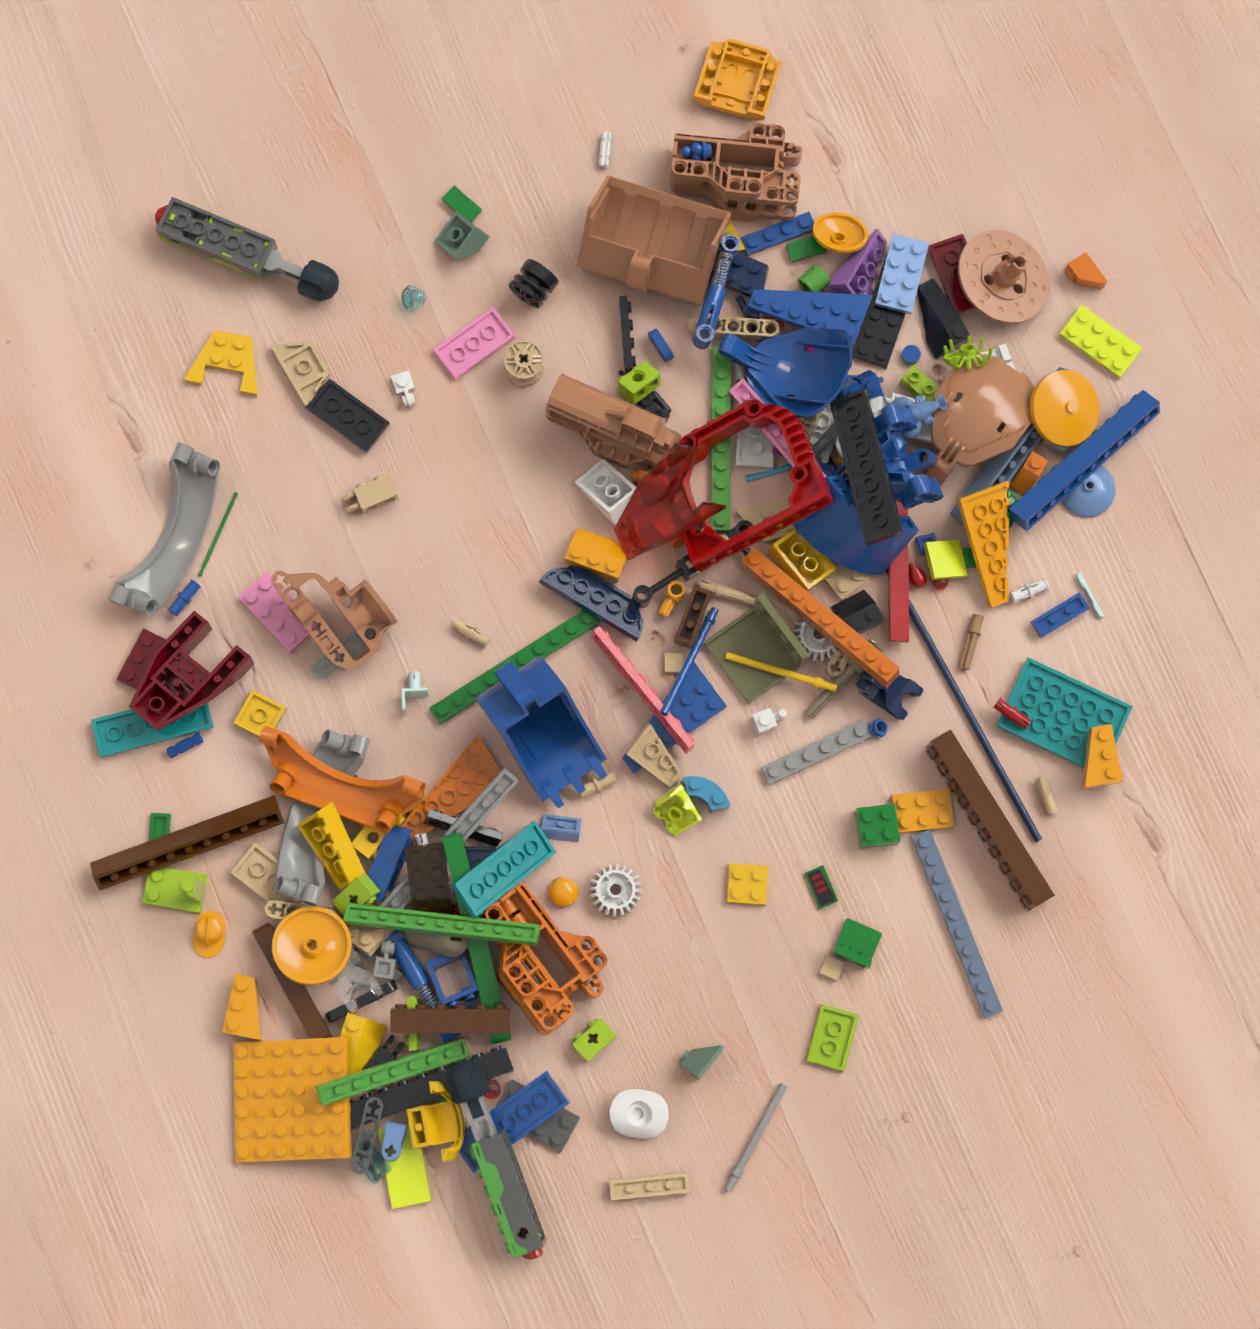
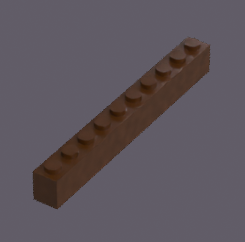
(186, 843)

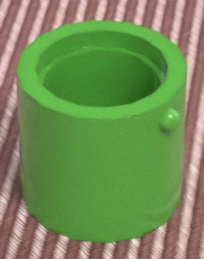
(814, 279)

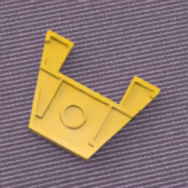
(229, 353)

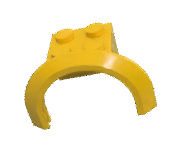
(438, 1124)

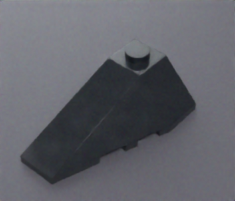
(940, 320)

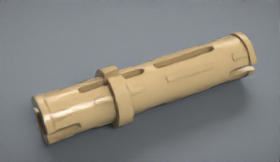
(728, 593)

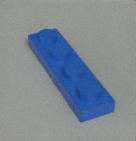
(777, 233)

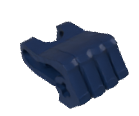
(889, 698)

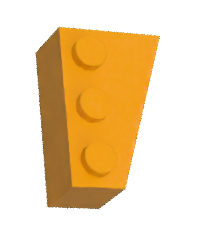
(1102, 759)

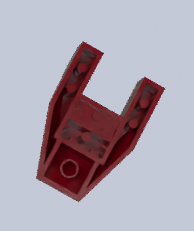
(179, 684)

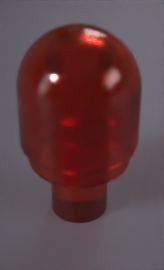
(940, 584)

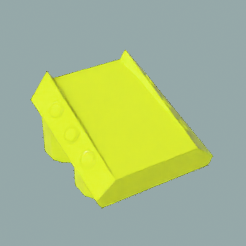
(676, 810)

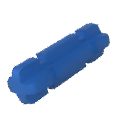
(184, 745)

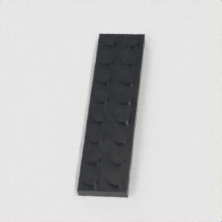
(866, 467)

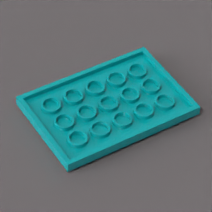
(1061, 711)

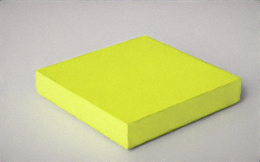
(945, 559)

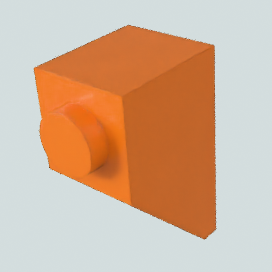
(1085, 272)
(1029, 473)

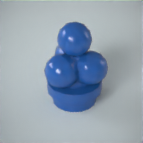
(698, 151)

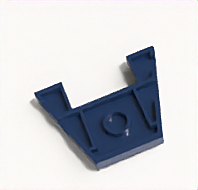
(744, 277)

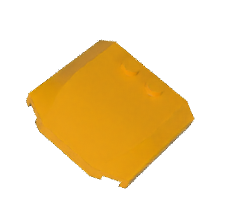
(737, 79)

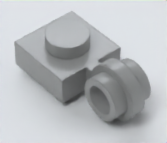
(384, 965)

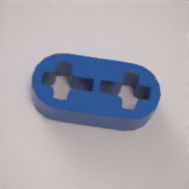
(660, 345)

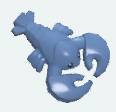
(921, 411)

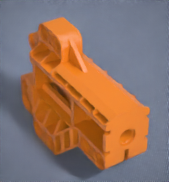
(567, 947)

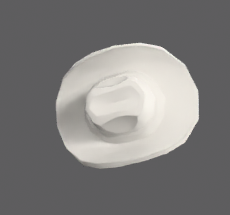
(639, 1113)

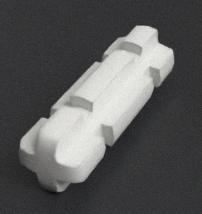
(605, 149)

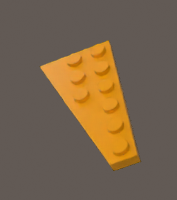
(988, 535)

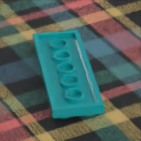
(129, 731)
(503, 869)

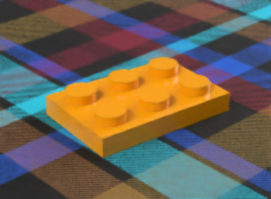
(923, 810)

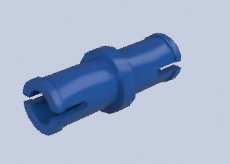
(184, 598)

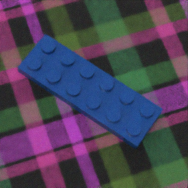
(521, 1112)

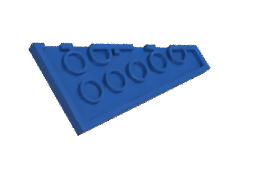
(813, 309)
(693, 707)

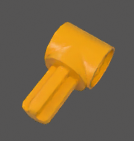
(671, 599)

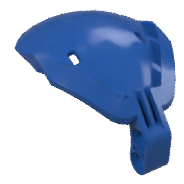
(785, 368)

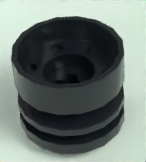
(533, 283)

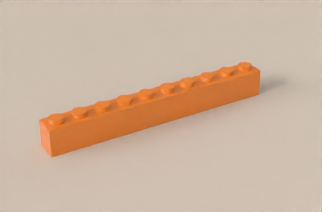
(820, 618)

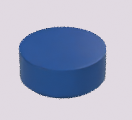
(911, 354)

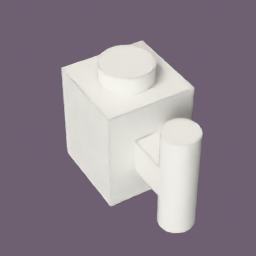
(766, 721)

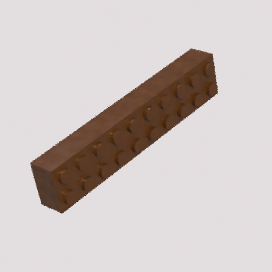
(989, 820)

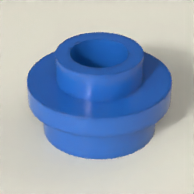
(882, 726)

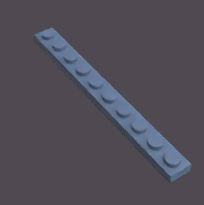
(957, 924)

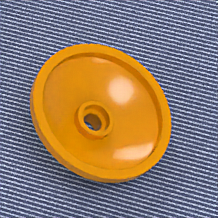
(840, 232)

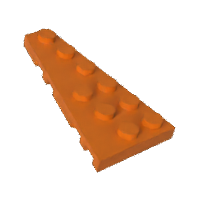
(457, 787)

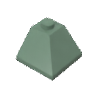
(461, 237)
(699, 1060)

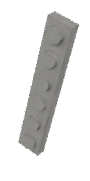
(816, 752)

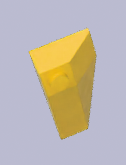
(364, 1039)

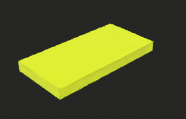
(408, 1174)

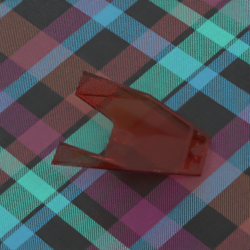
(660, 507)

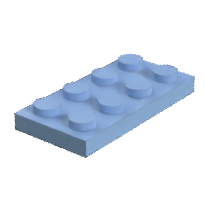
(901, 274)

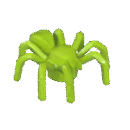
(967, 353)

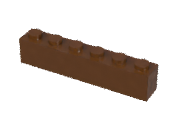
(450, 1019)

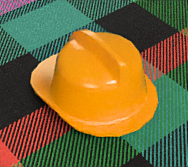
(209, 934)

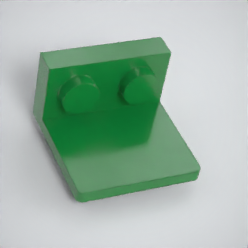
(857, 943)

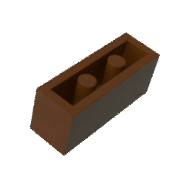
(692, 617)

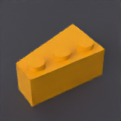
(243, 1009)

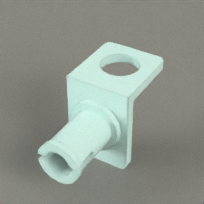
(414, 689)

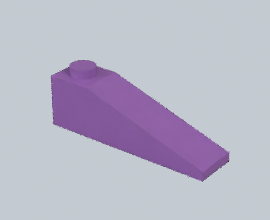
(860, 268)

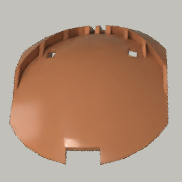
(968, 428)

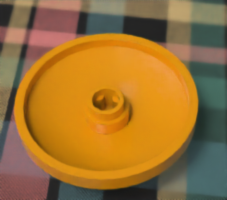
(1064, 408)
(311, 946)

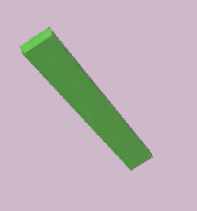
(392, 1071)

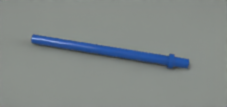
(709, 621)

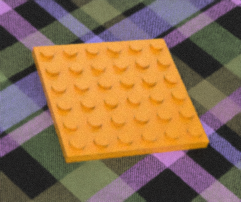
(278, 1101)

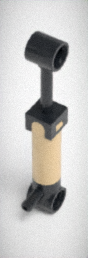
(684, 569)

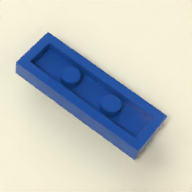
(1060, 615)

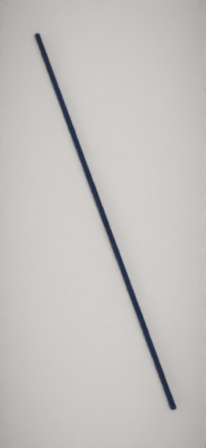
(956, 691)

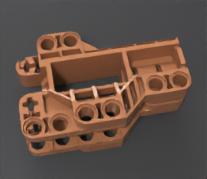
(717, 182)
(609, 425)

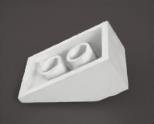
(606, 490)

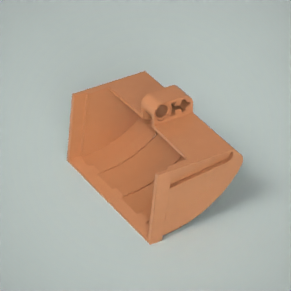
(651, 240)

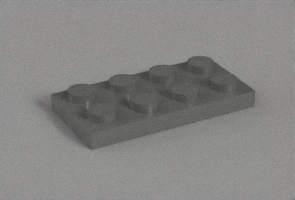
(554, 1130)

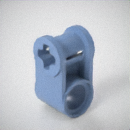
(393, 1136)

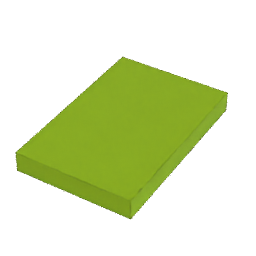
(832, 1037)

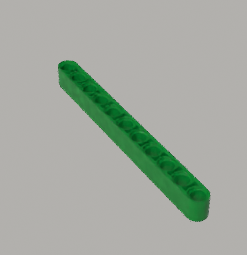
(478, 948)

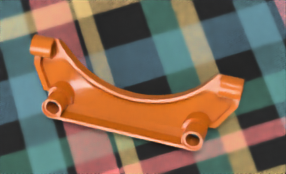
(317, 784)

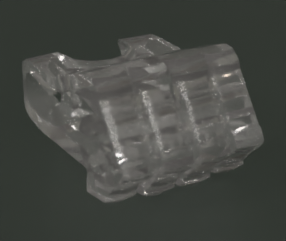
(352, 981)

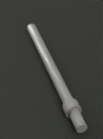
(737, 1171)

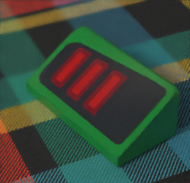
(821, 887)

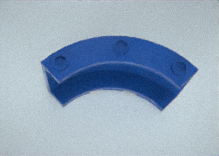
(839, 536)

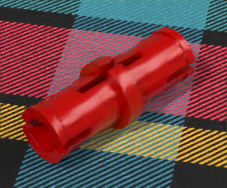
(1012, 713)

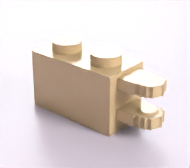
(371, 494)

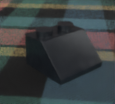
(859, 612)

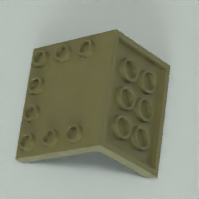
(761, 637)

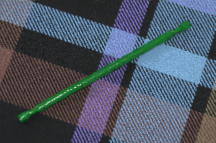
(218, 534)

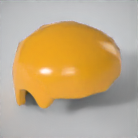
(563, 891)

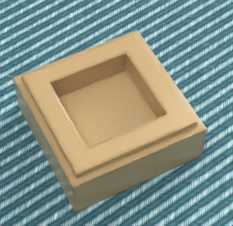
(673, 662)
(831, 967)

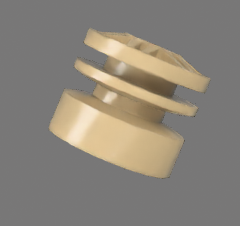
(524, 373)

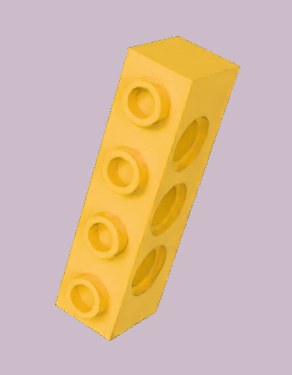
(369, 849)

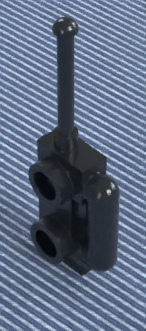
(648, 404)

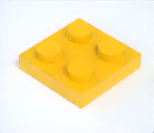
(259, 712)
(747, 884)

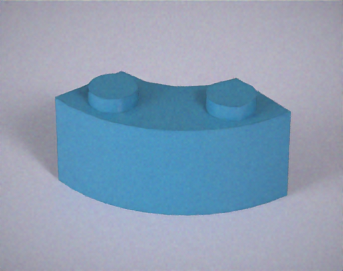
(707, 792)

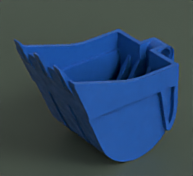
(542, 728)

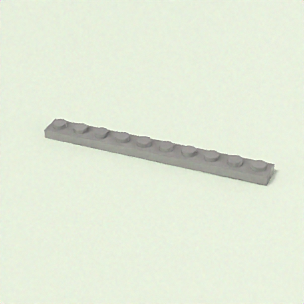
(465, 823)

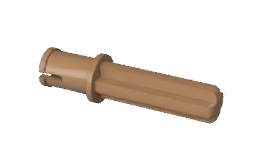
(971, 641)

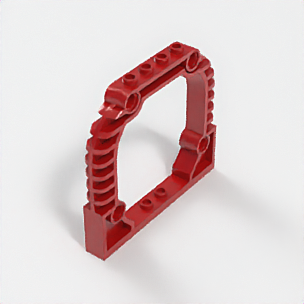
(807, 496)

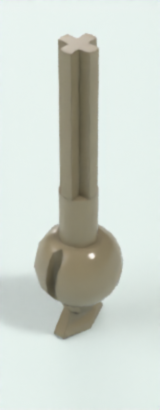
(850, 671)

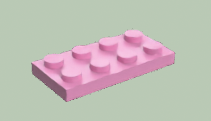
(274, 613)

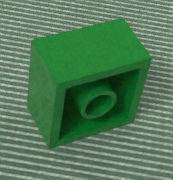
(877, 826)

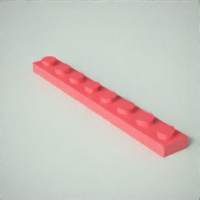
(639, 685)

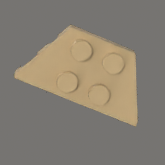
(302, 367)
(759, 512)

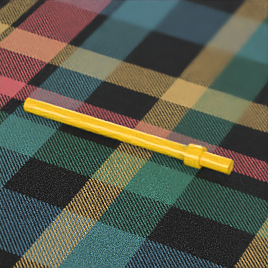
(817, 682)

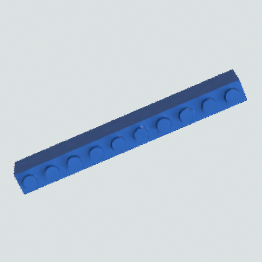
(1084, 460)

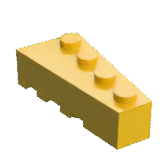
(332, 845)

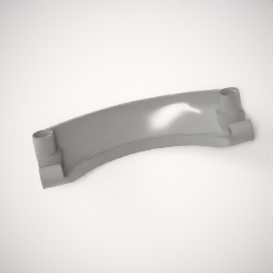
(192, 500)
(298, 867)

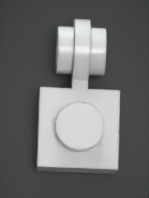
(403, 384)

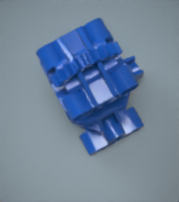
(906, 486)

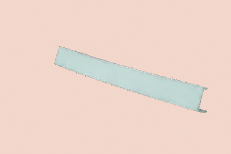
(1083, 584)

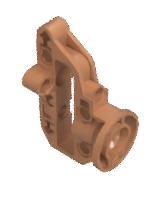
(365, 612)

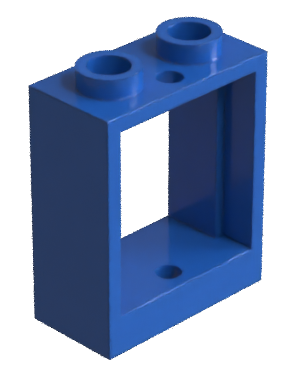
(441, 961)

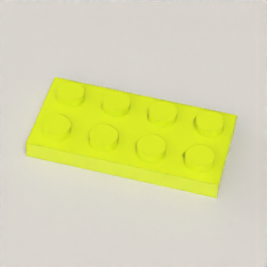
(1100, 341)

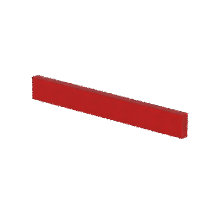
(899, 593)

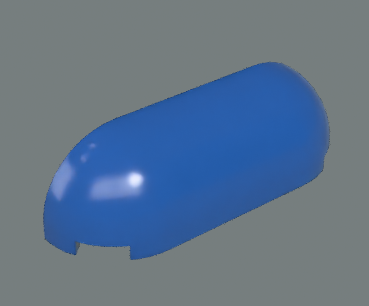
(390, 860)

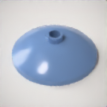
(1092, 501)

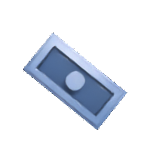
(561, 828)

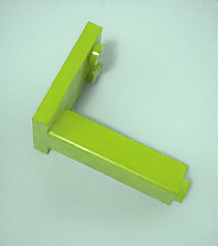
(175, 889)

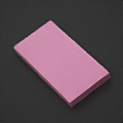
(474, 343)

